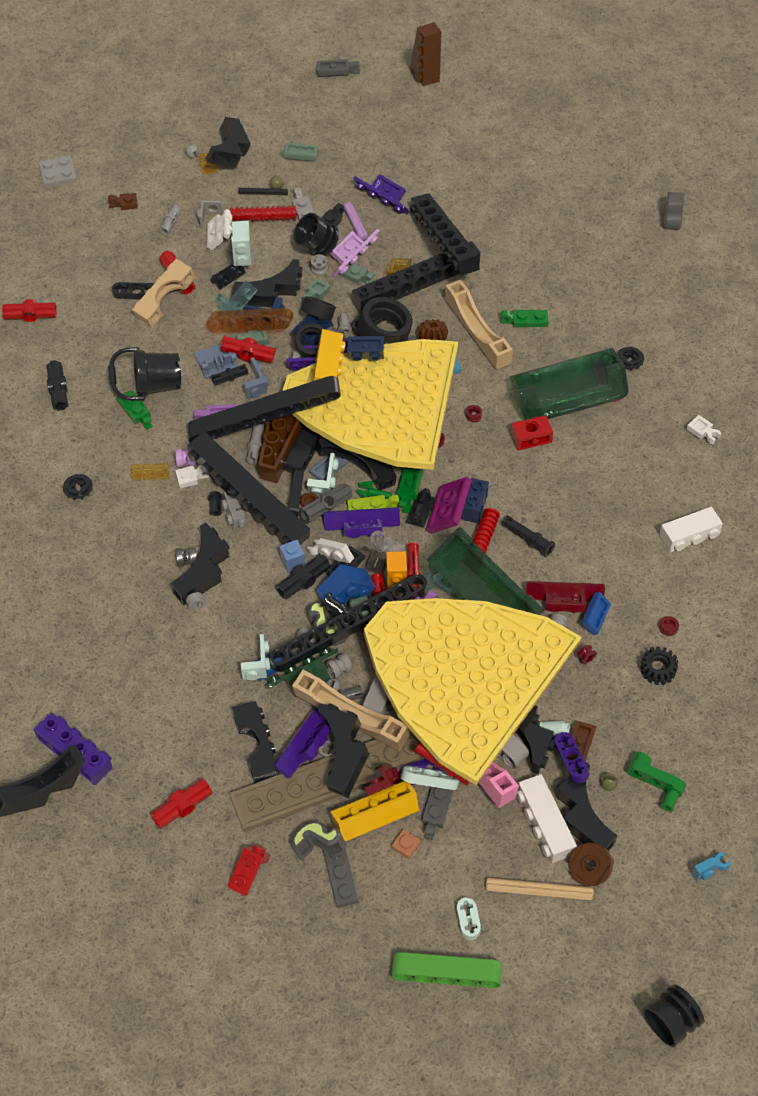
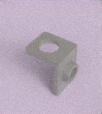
(205, 210)

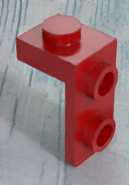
(247, 868)

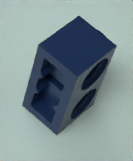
(475, 501)

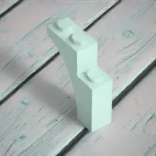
(241, 243)

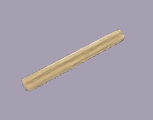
(539, 888)

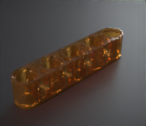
(243, 324)

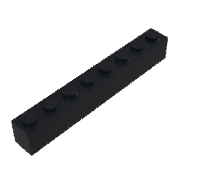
(247, 490)

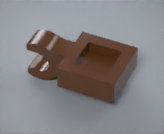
(125, 201)

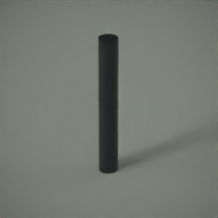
(263, 191)

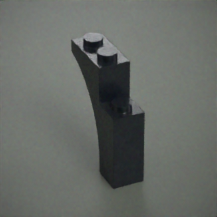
(234, 144)
(283, 283)
(379, 472)
(205, 571)
(536, 739)
(349, 755)
(36, 789)
(580, 816)

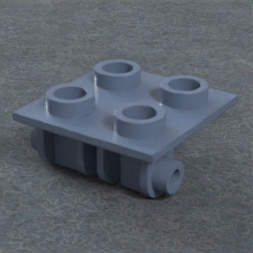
(215, 361)

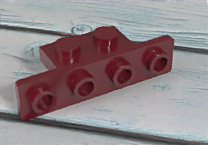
(563, 595)

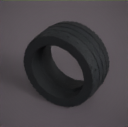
(389, 310)

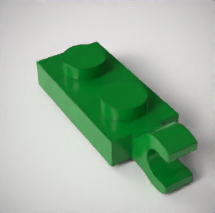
(525, 318)
(136, 410)
(409, 487)

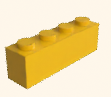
(329, 355)
(375, 810)

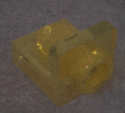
(207, 168)
(398, 264)

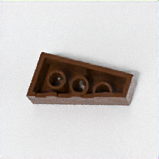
(427, 54)
(277, 443)

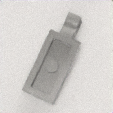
(302, 204)

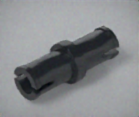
(229, 374)

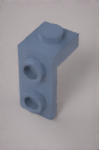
(258, 386)

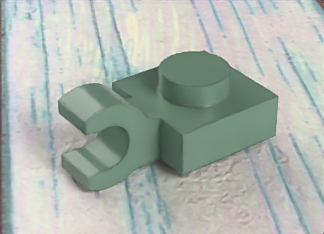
(359, 274)
(317, 289)
(259, 335)

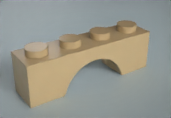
(175, 277)

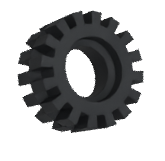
(656, 675)

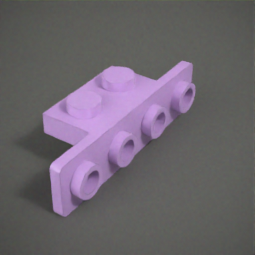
(349, 248)

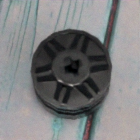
(316, 234)
(673, 1015)

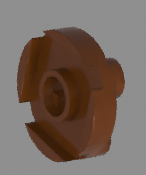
(603, 862)

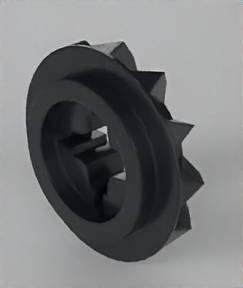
(638, 357)
(83, 481)

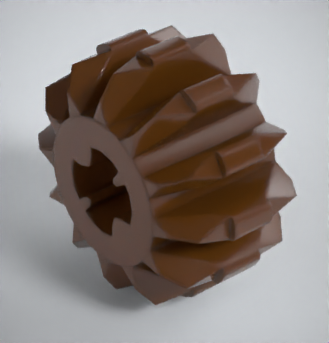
(433, 330)

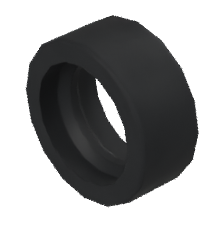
(318, 308)
(307, 328)

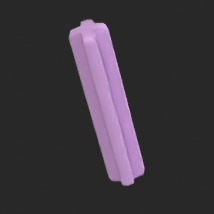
(355, 221)

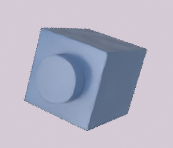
(291, 555)

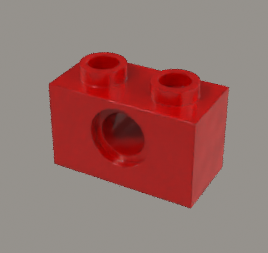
(531, 433)

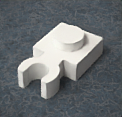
(702, 428)

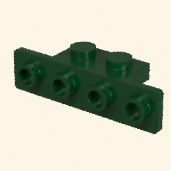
(311, 665)

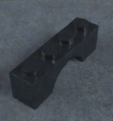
(249, 722)

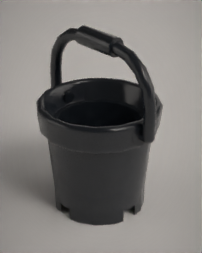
(152, 372)

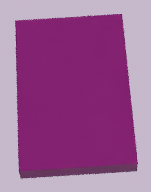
(449, 505)

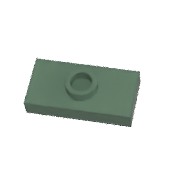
(300, 151)

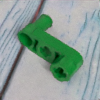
(642, 770)

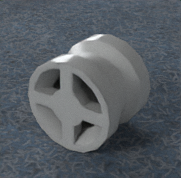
(319, 265)

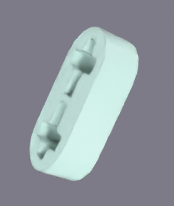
(473, 917)

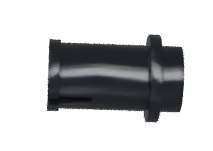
(215, 503)

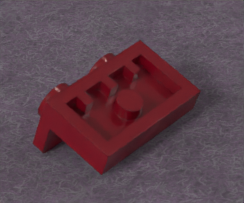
(389, 778)

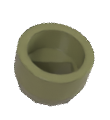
(276, 182)
(608, 784)

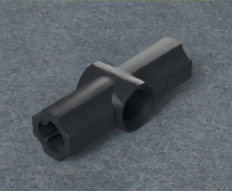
(57, 385)
(303, 576)

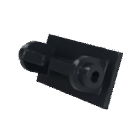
(227, 275)
(421, 508)

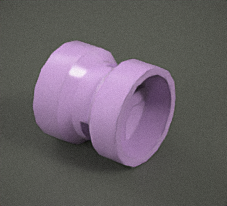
(183, 459)

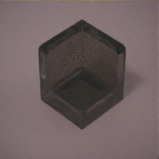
(376, 561)

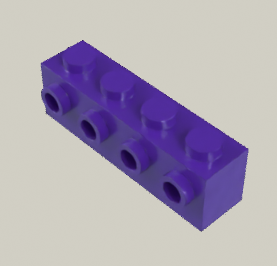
(59, 736)

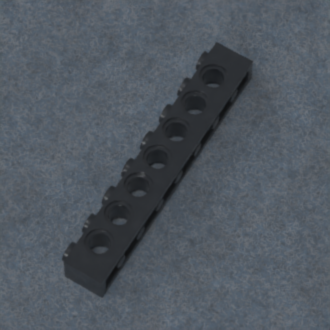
(444, 234)
(407, 280)

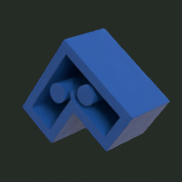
(346, 583)

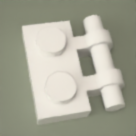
(217, 228)

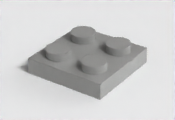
(57, 171)

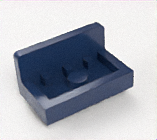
(311, 338)
(365, 348)

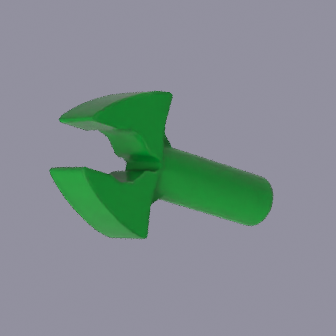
(370, 491)

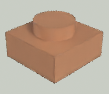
(406, 844)

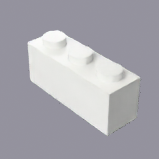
(691, 529)

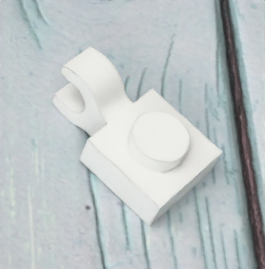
(189, 476)

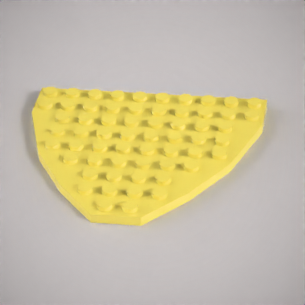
(387, 405)
(464, 673)

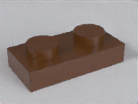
(583, 736)

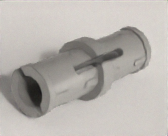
(170, 219)

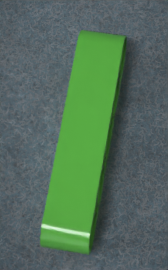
(446, 970)

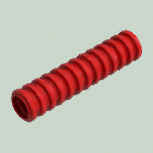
(263, 213)
(486, 528)

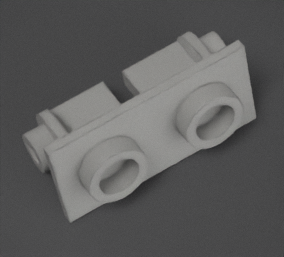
(233, 517)

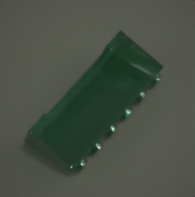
(571, 385)
(477, 575)

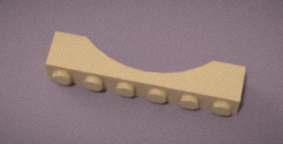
(492, 345)
(379, 726)

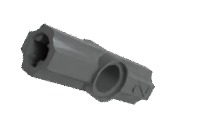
(318, 507)

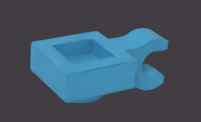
(706, 868)

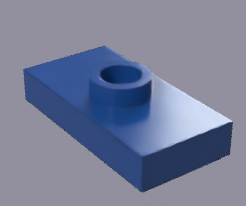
(596, 613)

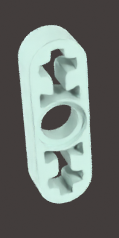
(429, 778)

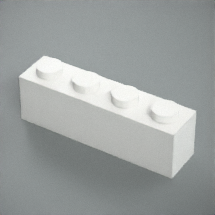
(546, 818)

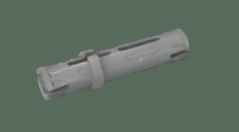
(255, 444)

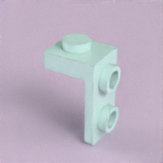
(320, 486)
(257, 669)

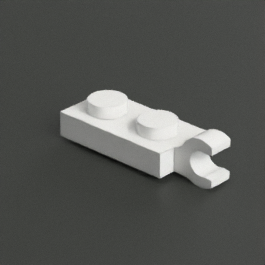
(332, 550)

